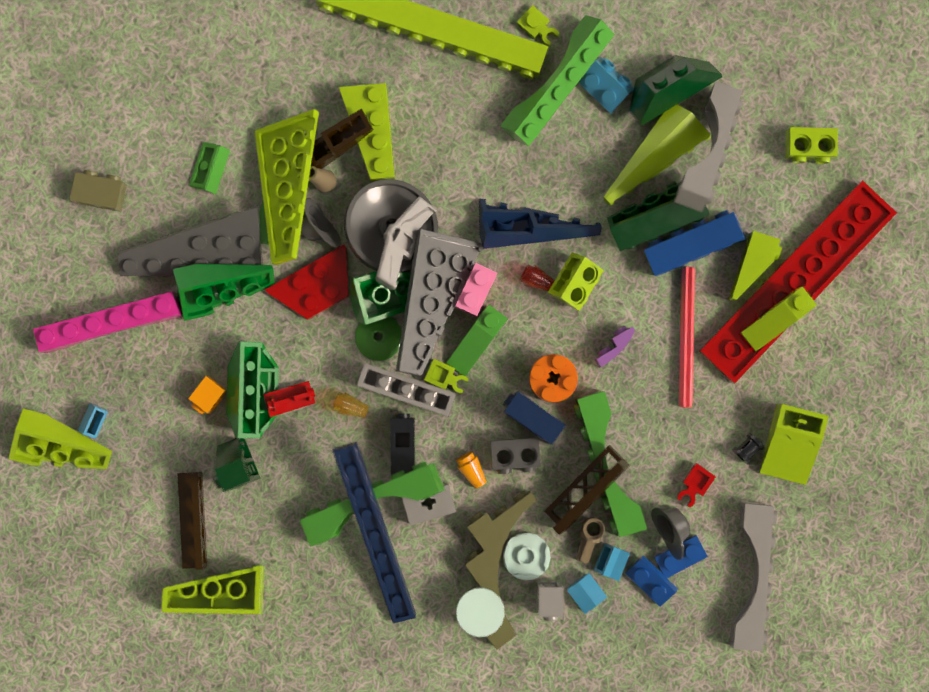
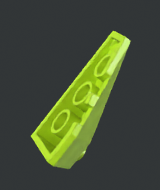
(46, 439)

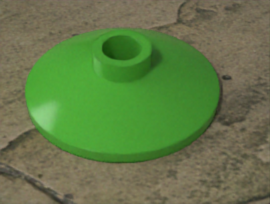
(381, 349)

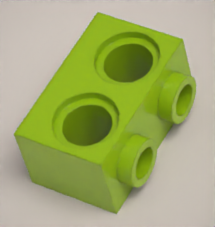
(810, 138)
(574, 280)

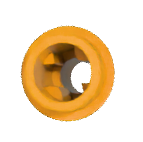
(471, 469)

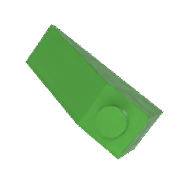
(477, 340)

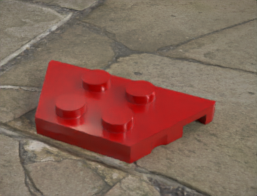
(315, 285)

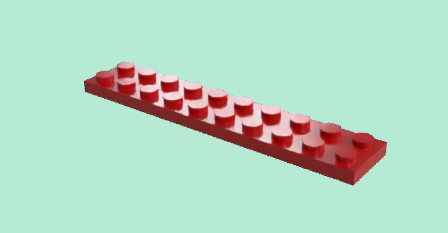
(810, 266)

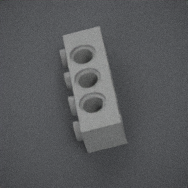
(406, 389)

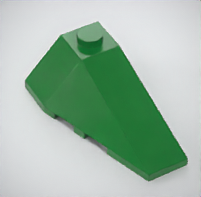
(374, 301)

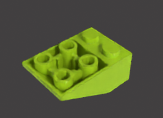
(793, 443)

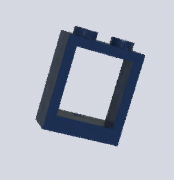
(533, 417)

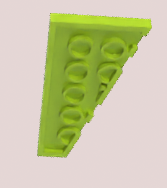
(284, 169)

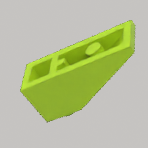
(756, 258)
(779, 318)

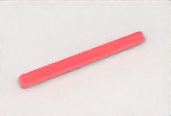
(686, 337)

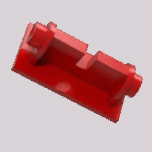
(289, 398)

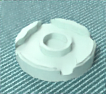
(519, 554)
(480, 612)

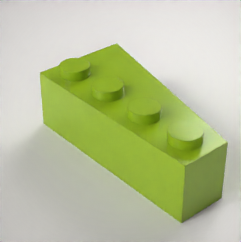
(222, 594)

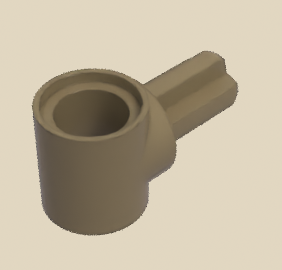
(588, 541)

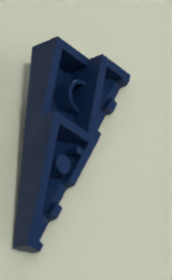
(516, 227)

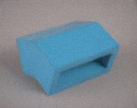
(83, 428)
(611, 561)
(586, 593)

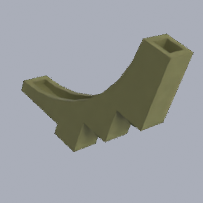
(485, 564)

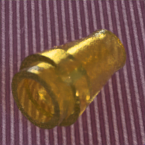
(349, 405)

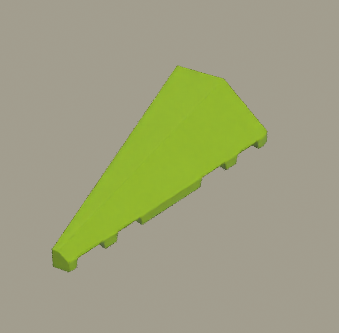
(669, 139)

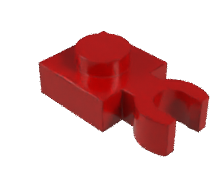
(697, 481)

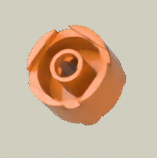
(565, 383)

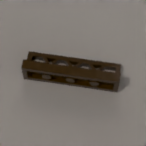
(590, 496)
(192, 520)

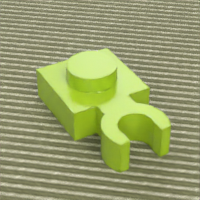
(535, 24)
(442, 375)

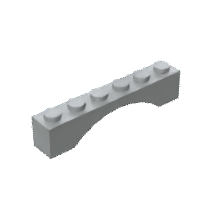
(698, 181)
(749, 624)

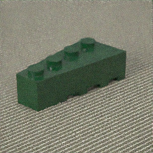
(652, 218)

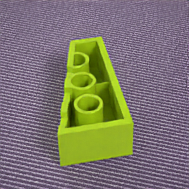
(377, 145)

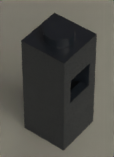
(402, 443)

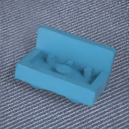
(606, 84)

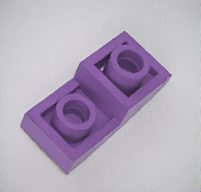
(621, 339)

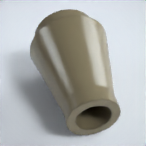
(322, 179)

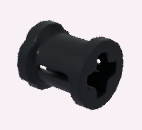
(748, 448)

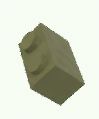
(98, 191)

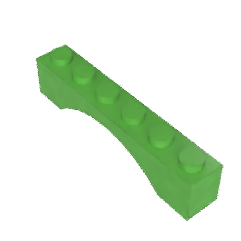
(533, 114)
(595, 415)
(416, 485)

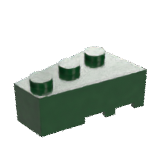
(234, 465)

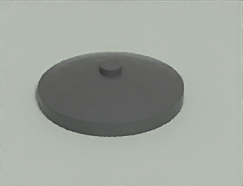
(371, 214)

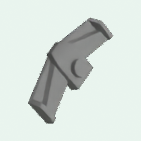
(400, 241)

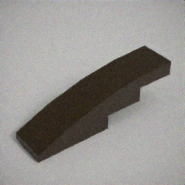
(340, 138)

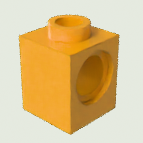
(207, 395)

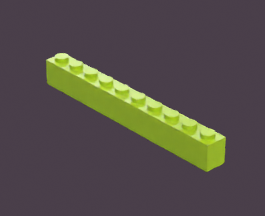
(445, 31)

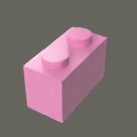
(476, 290)

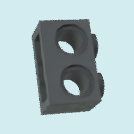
(515, 447)

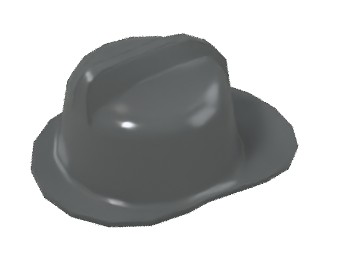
(317, 226)
(673, 529)

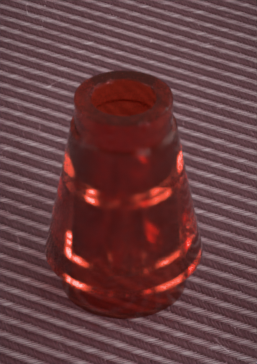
(536, 278)

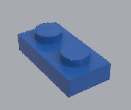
(693, 553)
(651, 581)

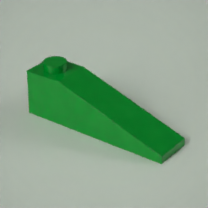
(210, 285)

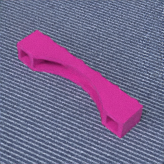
(107, 321)

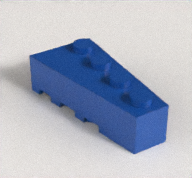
(694, 243)

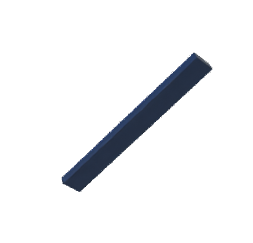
(374, 532)

